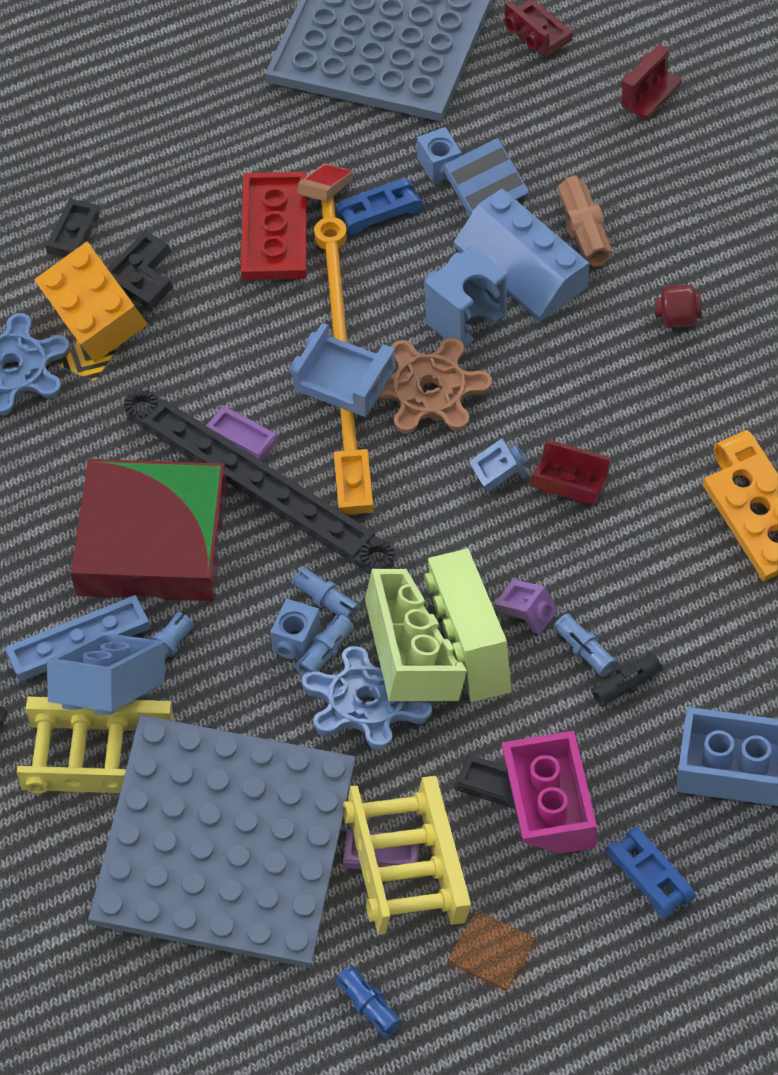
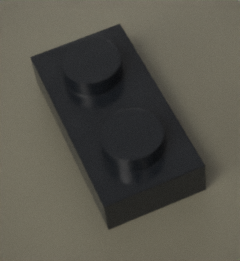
(72, 227)

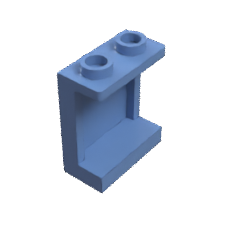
(342, 372)

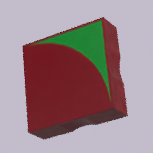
(149, 529)

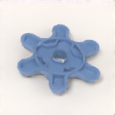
(33, 357)
(346, 708)

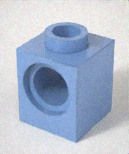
(436, 150)
(294, 617)

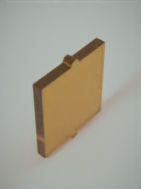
(491, 950)

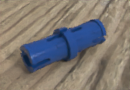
(368, 1001)

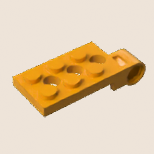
(744, 457)

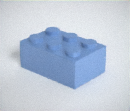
(105, 672)
(729, 756)

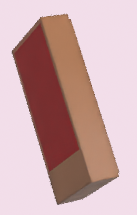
(324, 182)

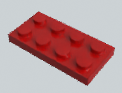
(273, 226)

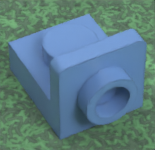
(499, 464)

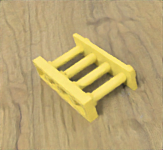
(75, 778)
(434, 833)

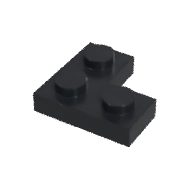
(136, 271)

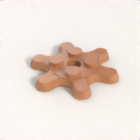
(436, 368)

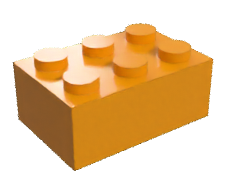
(90, 302)

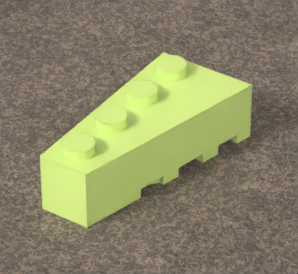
(470, 623)
(407, 638)

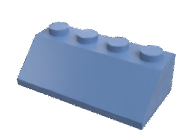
(538, 263)

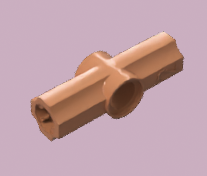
(584, 221)

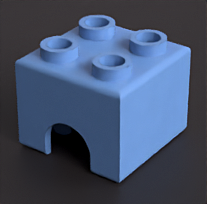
(465, 289)

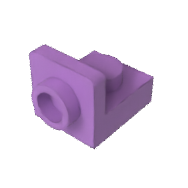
(527, 602)

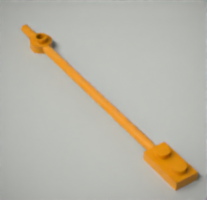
(351, 464)

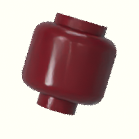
(679, 306)

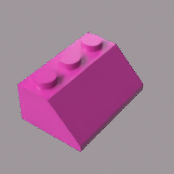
(551, 792)

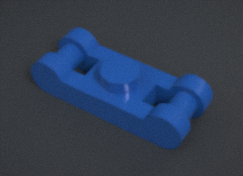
(378, 205)
(650, 872)

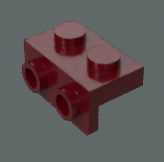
(537, 27)
(649, 83)
(571, 472)

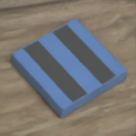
(482, 174)

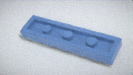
(31, 655)

